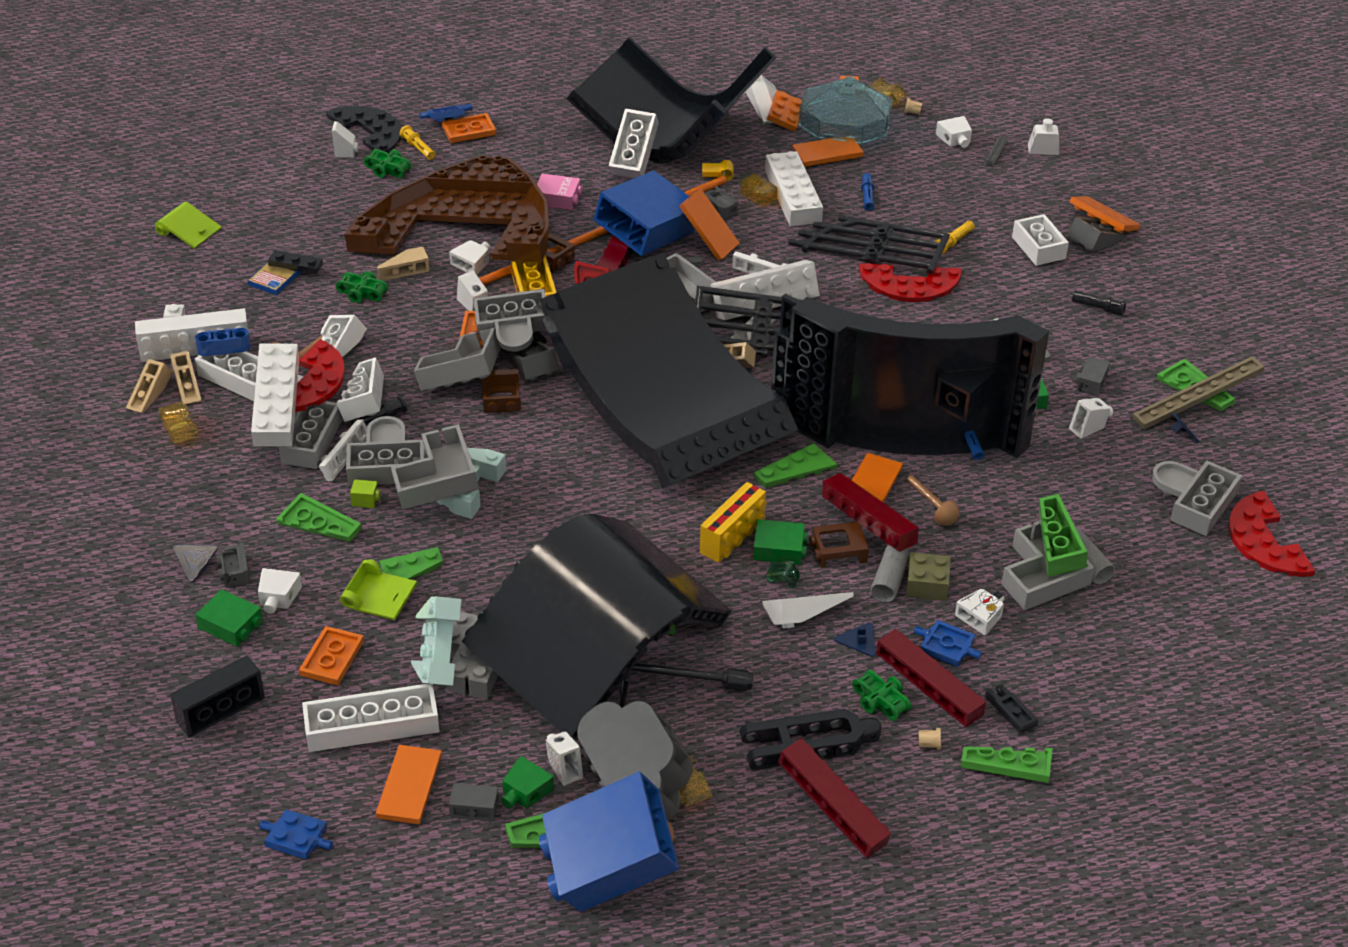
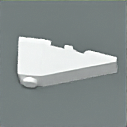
(761, 97)
(343, 332)

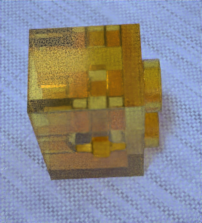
(758, 190)

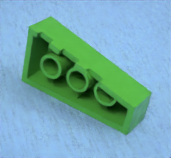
(1061, 541)

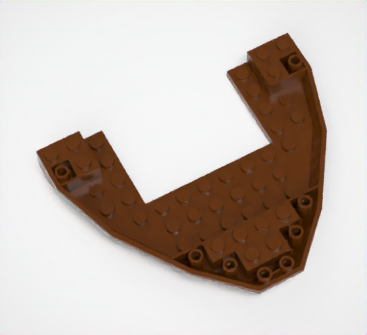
(468, 192)

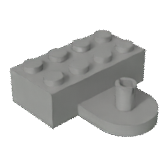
(513, 317)
(312, 435)
(382, 450)
(1201, 493)

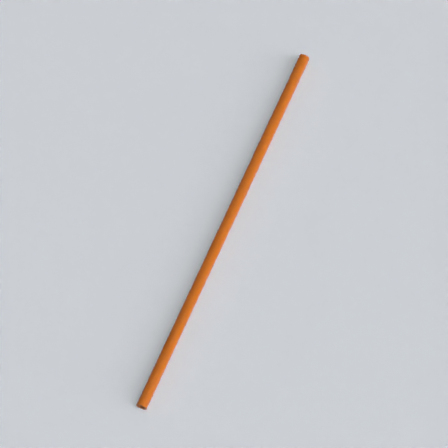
(593, 234)

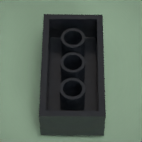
(217, 696)

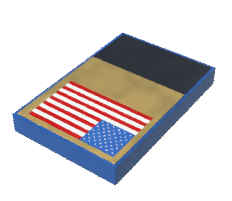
(272, 279)

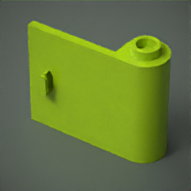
(187, 224)
(377, 592)

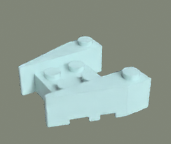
(487, 465)
(438, 631)

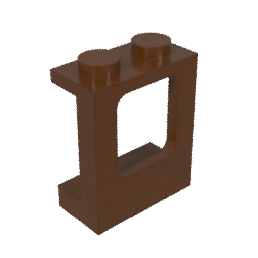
(563, 257)
(500, 382)
(857, 547)

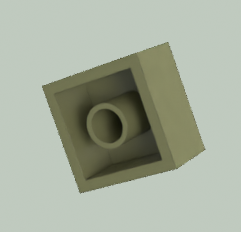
(928, 576)

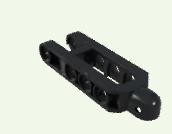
(779, 731)

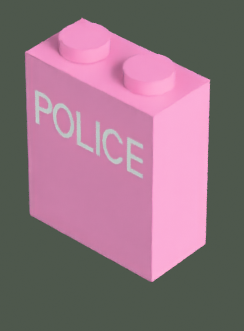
(560, 190)

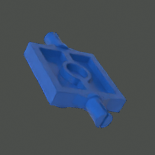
(441, 113)
(947, 643)
(296, 834)

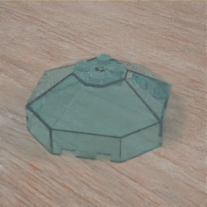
(846, 110)

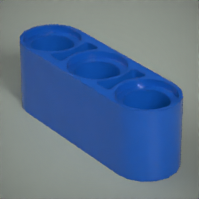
(222, 341)

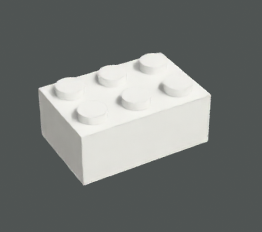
(1040, 239)

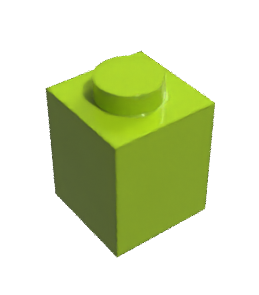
(365, 493)

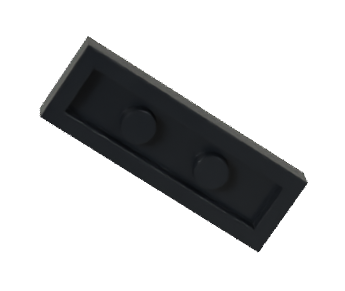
(295, 262)

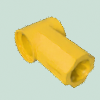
(718, 169)

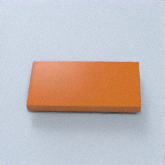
(827, 151)
(1106, 214)
(709, 224)
(877, 475)
(409, 784)

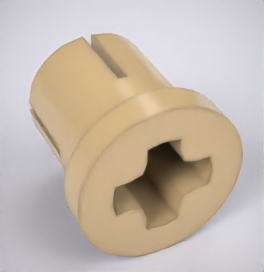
(912, 107)
(930, 738)

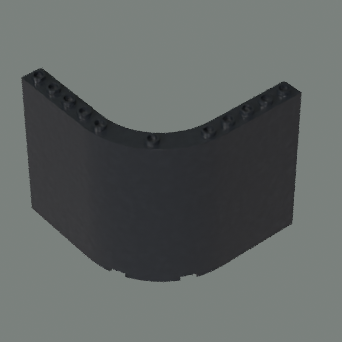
(639, 83)
(583, 615)

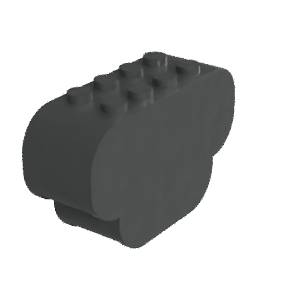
(634, 741)

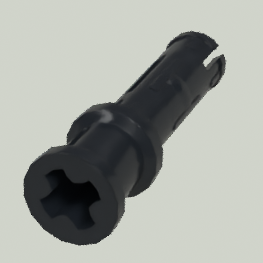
(1099, 302)
(387, 409)

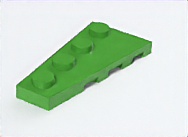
(1184, 375)
(797, 465)
(318, 518)
(1018, 764)

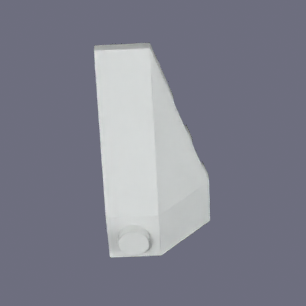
(802, 608)

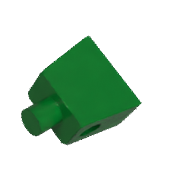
(526, 784)

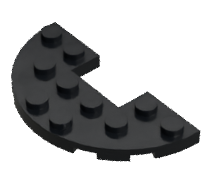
(377, 122)

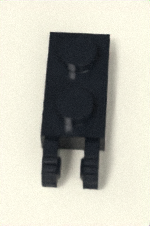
(1012, 709)

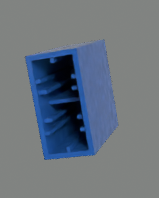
(644, 213)
(608, 843)

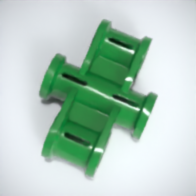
(387, 163)
(362, 287)
(881, 695)

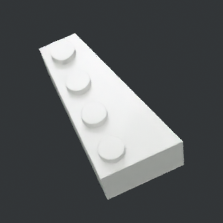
(363, 391)

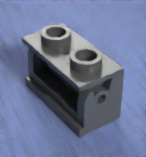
(723, 203)
(1092, 375)
(234, 566)
(473, 802)

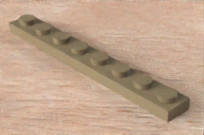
(1198, 392)

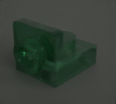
(783, 572)

